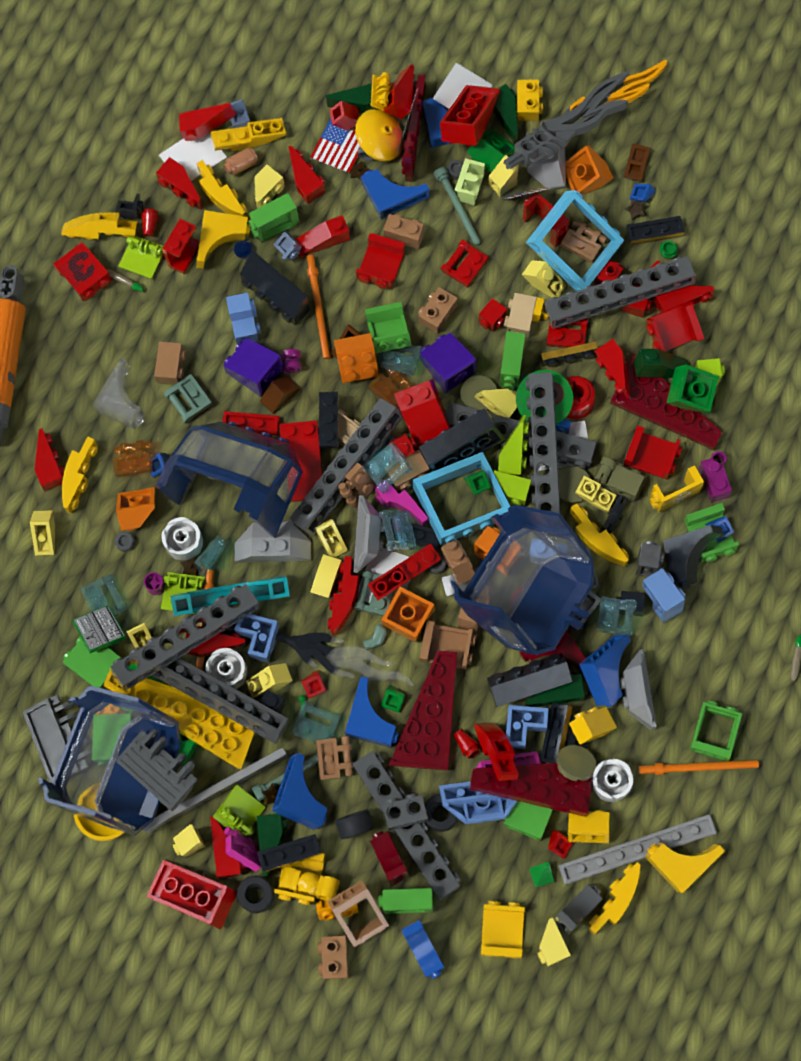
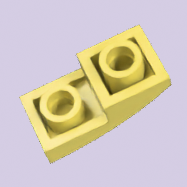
(594, 494)
(326, 576)

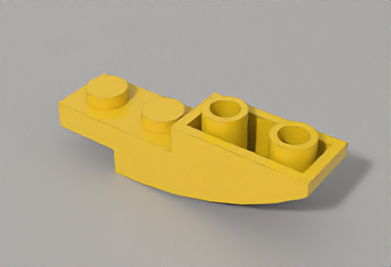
(251, 136)
(219, 194)
(92, 225)
(73, 480)
(601, 543)
(622, 892)

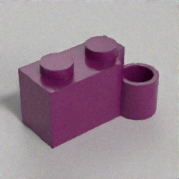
(715, 477)

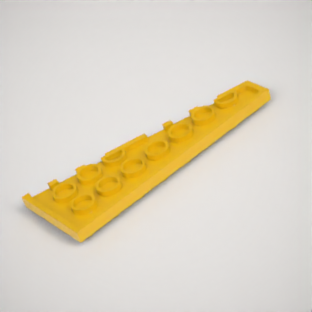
(195, 720)

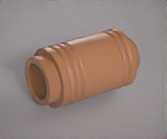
(240, 161)

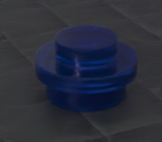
(242, 249)

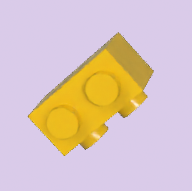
(528, 100)
(592, 725)
(589, 829)

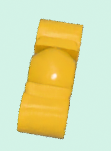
(309, 884)

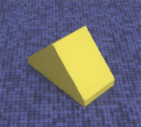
(331, 538)
(139, 635)

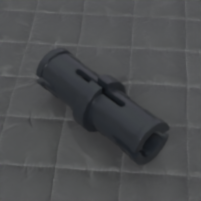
(615, 514)

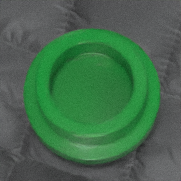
(668, 249)

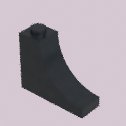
(685, 552)

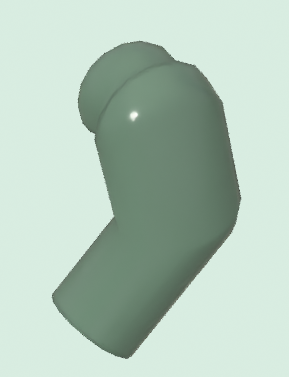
(377, 639)

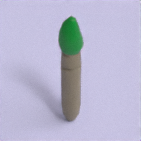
(124, 280)
(796, 659)

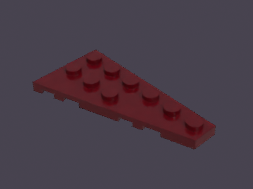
(413, 129)
(649, 402)
(428, 728)
(538, 786)

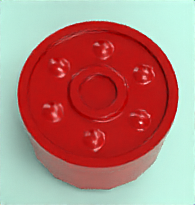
(582, 397)

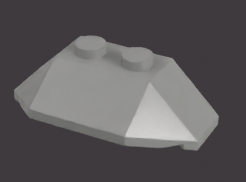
(550, 171)
(367, 534)
(259, 546)
(638, 692)

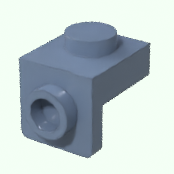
(241, 117)
(287, 246)

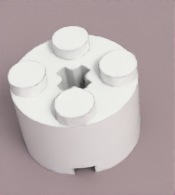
(172, 541)
(227, 657)
(609, 769)

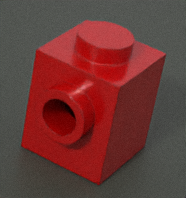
(344, 115)
(610, 271)
(492, 315)
(404, 444)

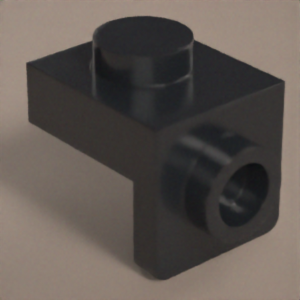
(129, 209)

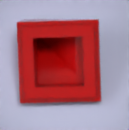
(313, 684)
(559, 844)

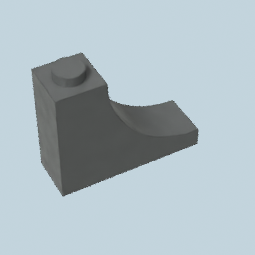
(578, 909)

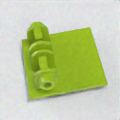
(141, 256)
(179, 583)
(239, 811)

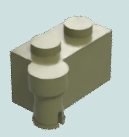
(619, 479)

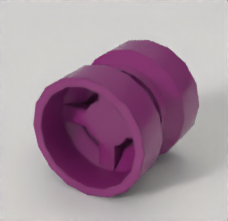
(291, 359)
(151, 581)

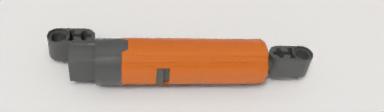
(11, 328)

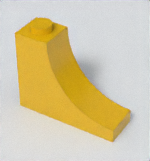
(217, 230)
(680, 869)

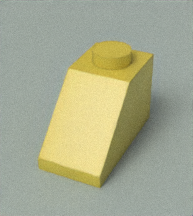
(498, 401)
(43, 532)
(188, 842)
(552, 945)

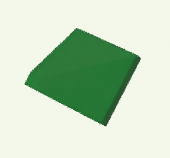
(478, 482)
(393, 699)
(541, 874)

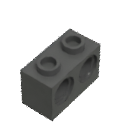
(406, 817)

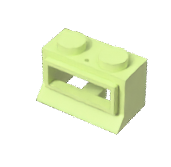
(471, 175)

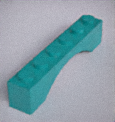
(262, 589)

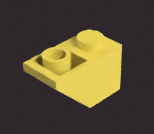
(502, 178)
(267, 185)
(544, 278)
(271, 678)

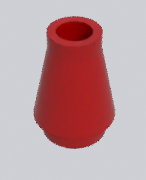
(149, 220)
(467, 744)

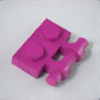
(242, 849)

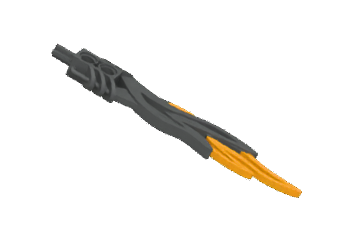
(557, 132)

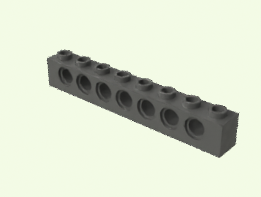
(614, 300)
(545, 382)
(566, 441)
(359, 449)
(128, 678)
(223, 698)
(441, 888)

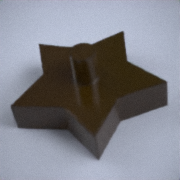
(358, 170)
(635, 208)
(189, 567)
(270, 795)

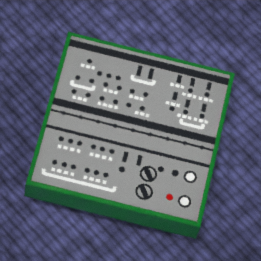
(98, 629)

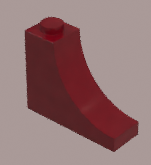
(565, 646)
(389, 858)

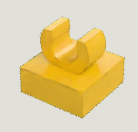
(539, 310)

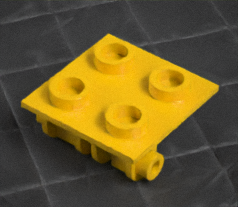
(380, 91)

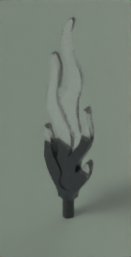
(332, 658)

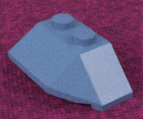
(473, 805)

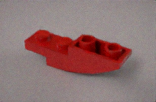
(404, 572)
(343, 603)
(499, 749)

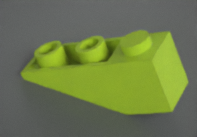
(512, 453)

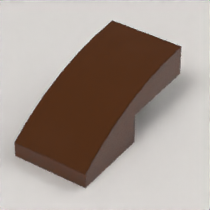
(636, 162)

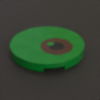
(562, 394)

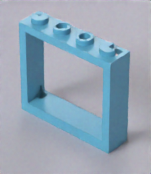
(553, 260)
(450, 472)

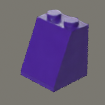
(448, 362)
(253, 366)

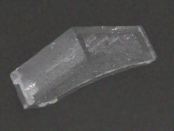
(114, 400)

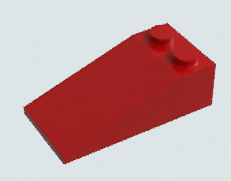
(469, 115)
(423, 412)
(305, 441)
(192, 894)

